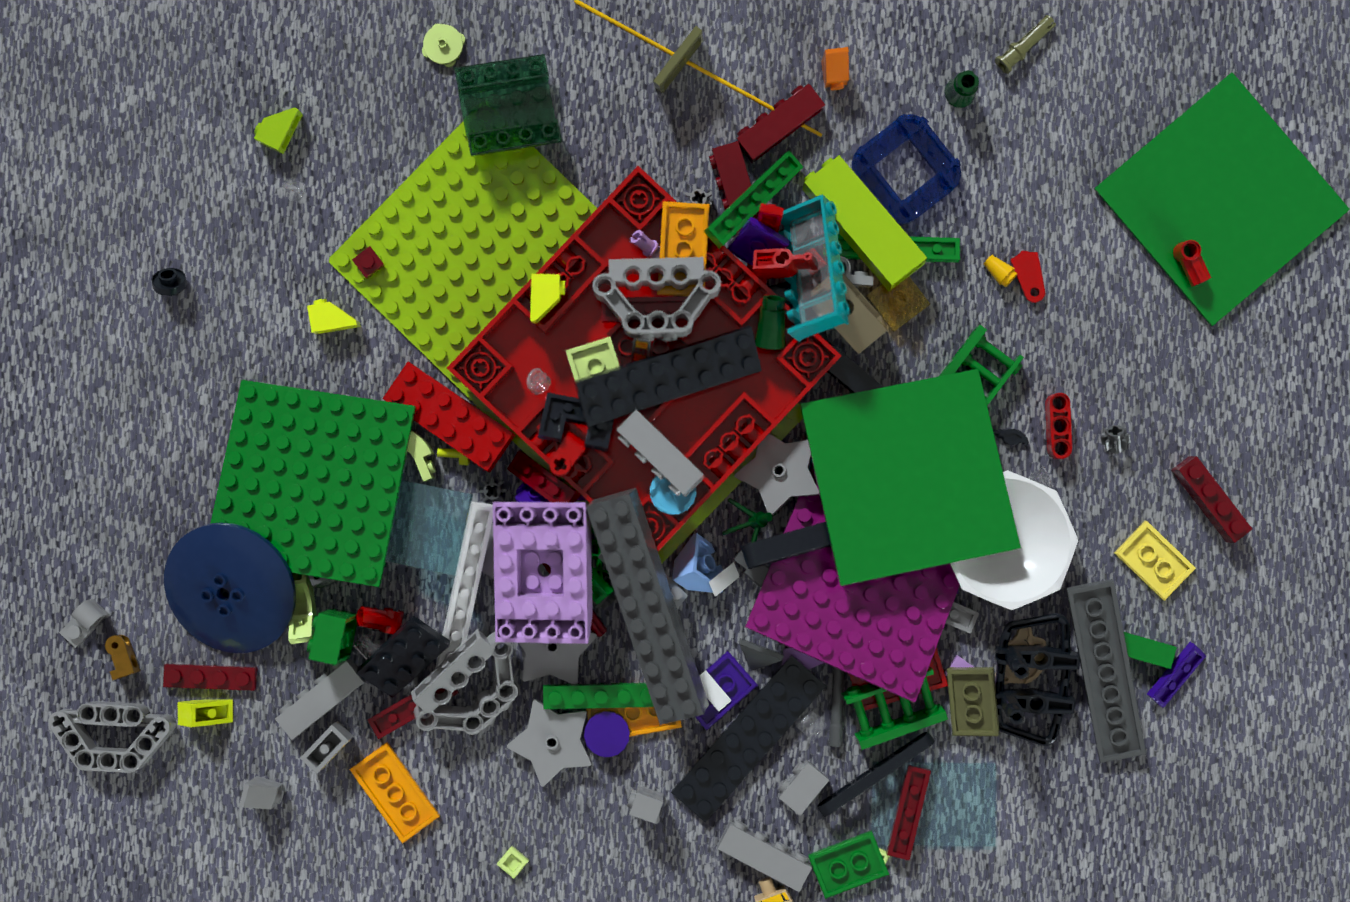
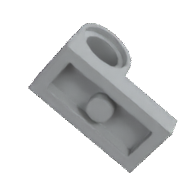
(860, 278)
(84, 622)

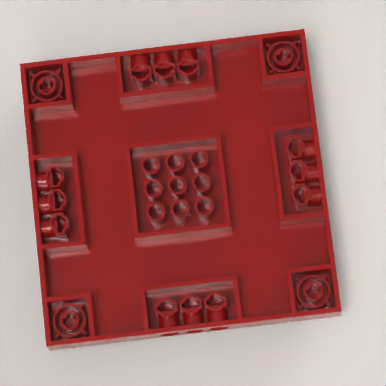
(708, 427)

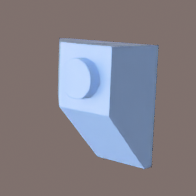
(695, 565)

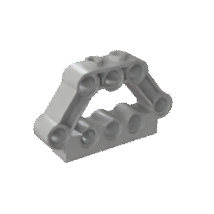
(617, 277)
(456, 717)

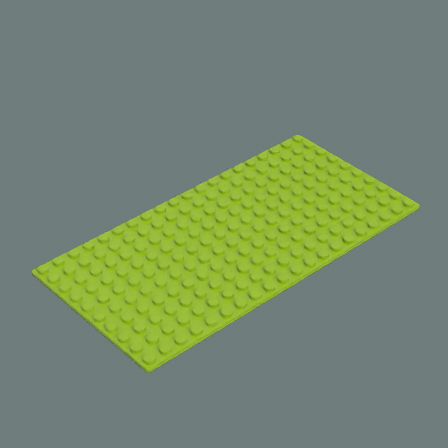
(463, 245)

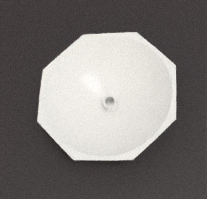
(1044, 556)

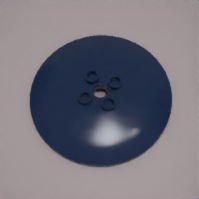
(248, 568)

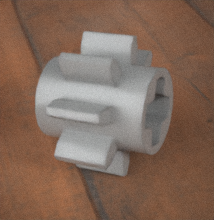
(701, 193)

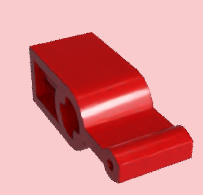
(781, 263)

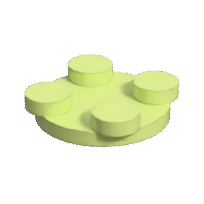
(443, 44)

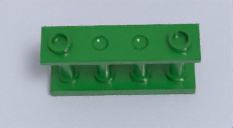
(965, 358)
(892, 728)

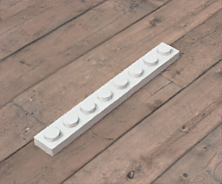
(467, 577)

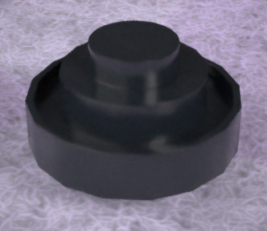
(169, 281)

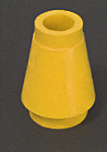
(1001, 271)

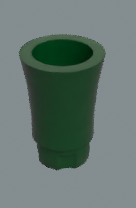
(957, 94)
(771, 323)

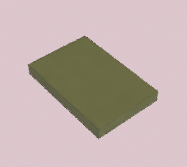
(679, 60)
(973, 701)

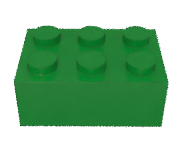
(332, 636)

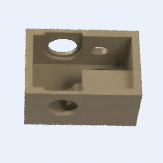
(864, 320)

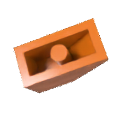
(835, 68)

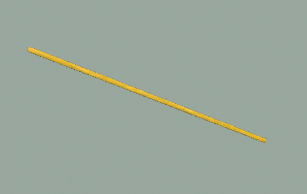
(688, 63)

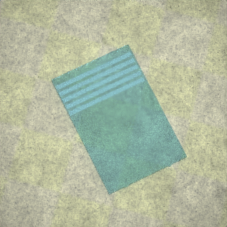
(428, 527)
(955, 807)

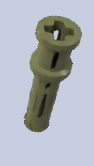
(1018, 50)

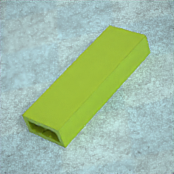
(866, 223)

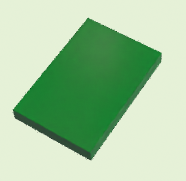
(848, 864)

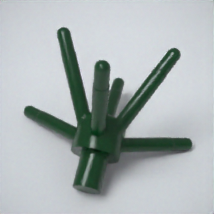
(755, 521)

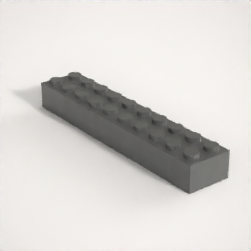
(647, 606)

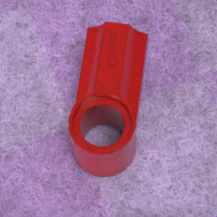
(1193, 265)
(384, 620)

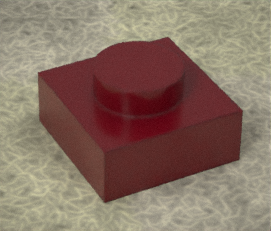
(368, 262)

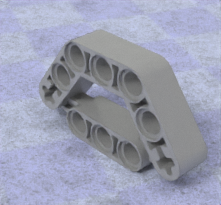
(138, 749)

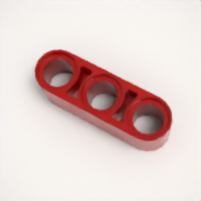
(1063, 415)

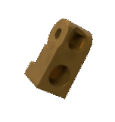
(122, 656)

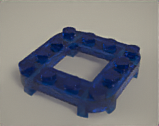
(929, 146)

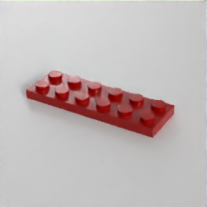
(450, 417)

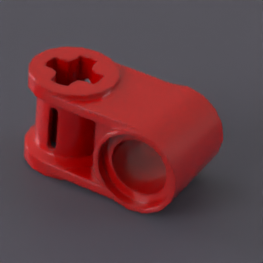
(570, 451)

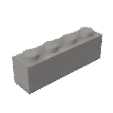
(656, 449)
(320, 699)
(764, 855)

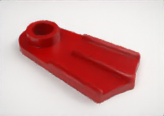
(1029, 274)

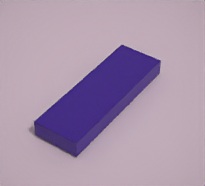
(1175, 677)

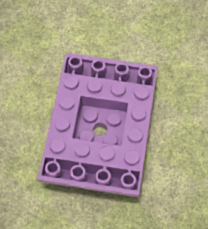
(537, 605)

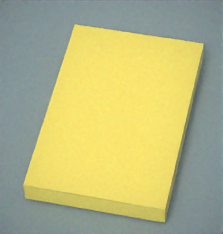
(1154, 560)

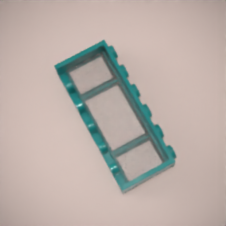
(817, 294)

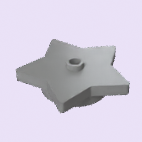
(793, 482)
(560, 663)
(547, 724)

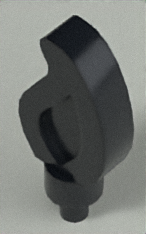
(1011, 436)

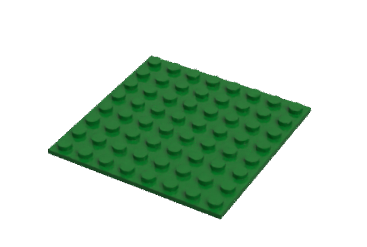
(1231, 186)
(316, 477)
(909, 477)

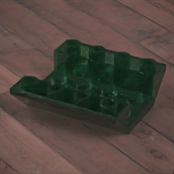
(507, 105)

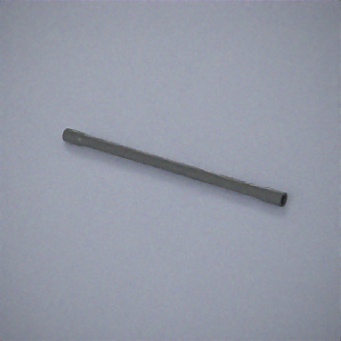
(836, 725)

